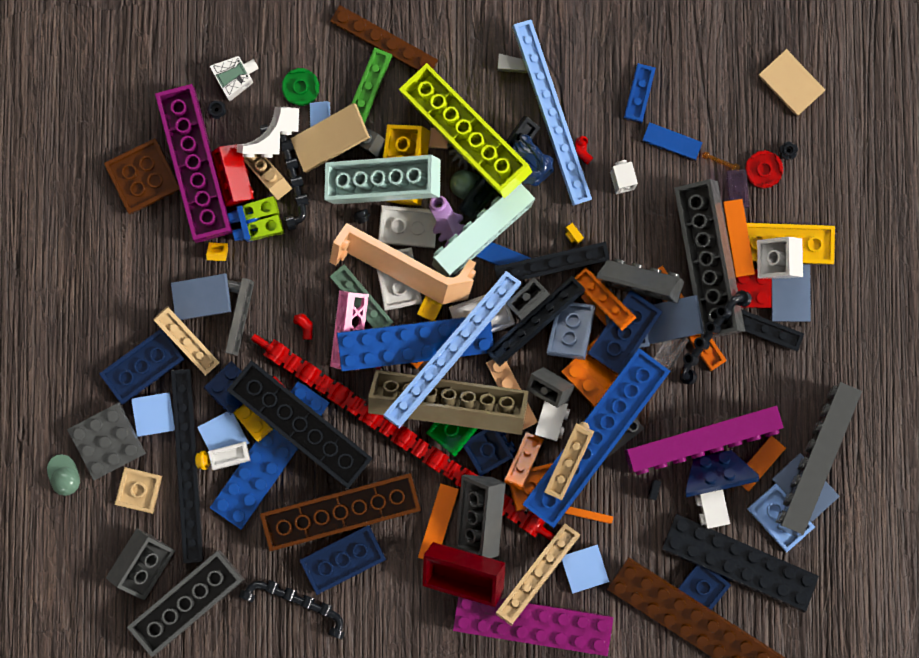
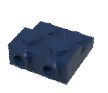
(489, 450)

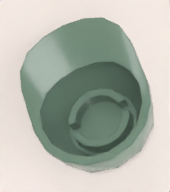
(463, 182)
(63, 475)

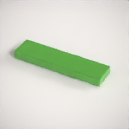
(371, 81)

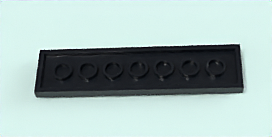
(740, 563)

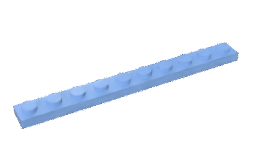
(552, 112)
(452, 349)

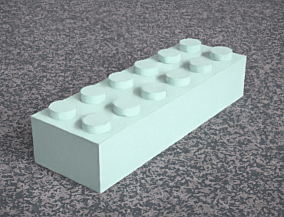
(382, 179)
(482, 232)

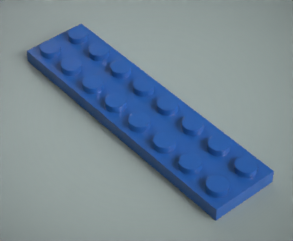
(403, 343)
(267, 461)

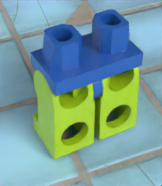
(257, 220)

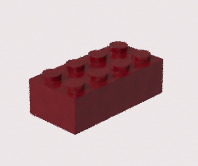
(463, 574)

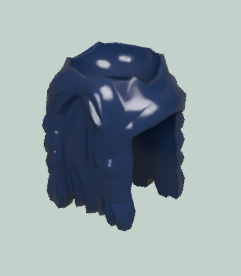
(539, 163)

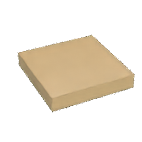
(138, 490)

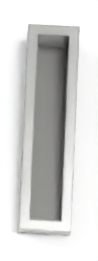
(511, 64)

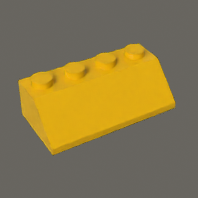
(403, 142)

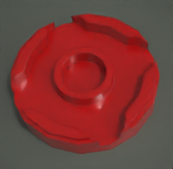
(764, 169)

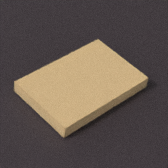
(791, 82)

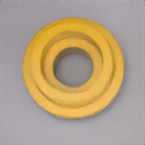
(202, 460)

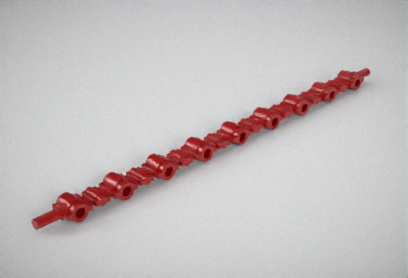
(401, 437)

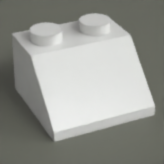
(780, 258)

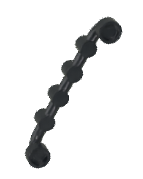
(296, 181)
(689, 376)
(306, 601)

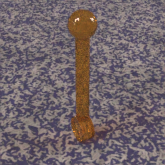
(706, 155)

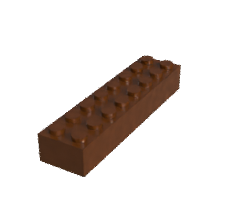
(340, 512)

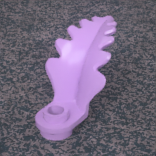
(446, 220)

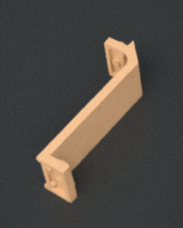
(402, 267)

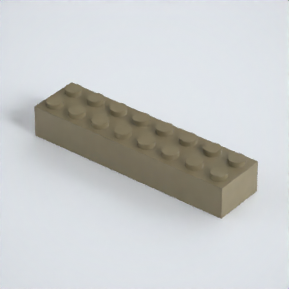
(454, 403)

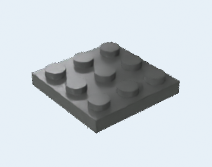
(106, 441)

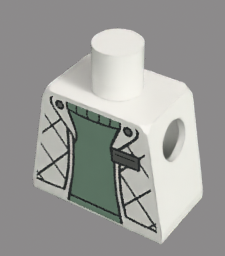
(234, 75)

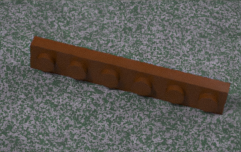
(382, 39)

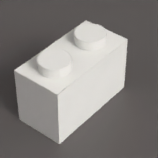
(623, 177)
(551, 421)
(713, 509)

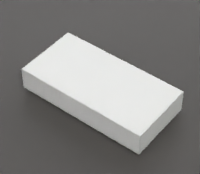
(229, 456)

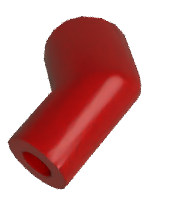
(581, 149)
(305, 323)

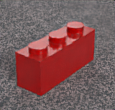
(232, 175)

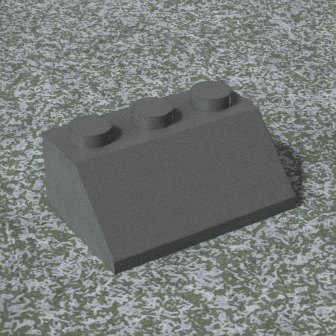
(140, 564)

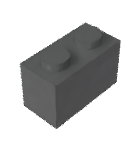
(528, 298)
(550, 387)

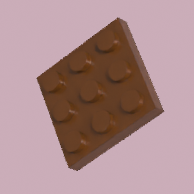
(142, 176)

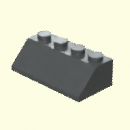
(641, 281)
(480, 515)

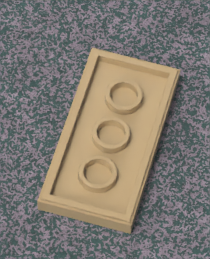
(330, 138)

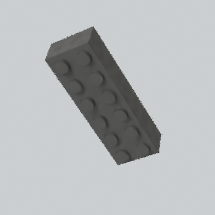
(185, 603)

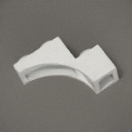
(283, 122)

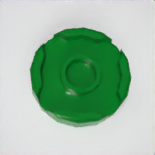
(300, 87)

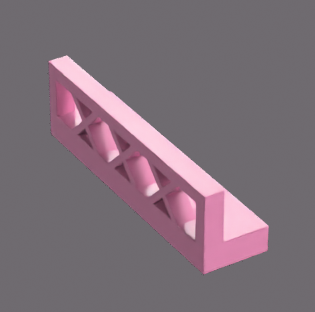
(344, 319)

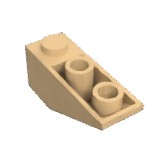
(268, 175)

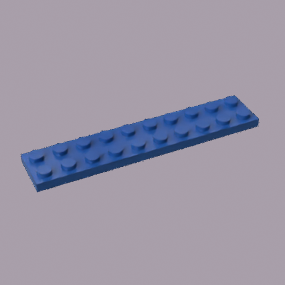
(609, 422)

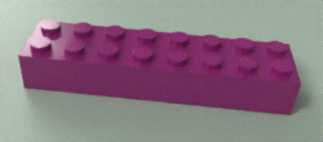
(193, 163)
(703, 439)
(538, 626)

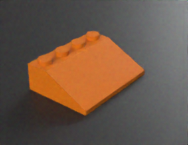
(589, 377)

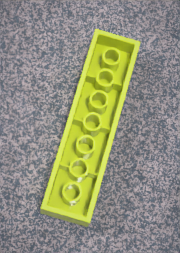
(465, 130)

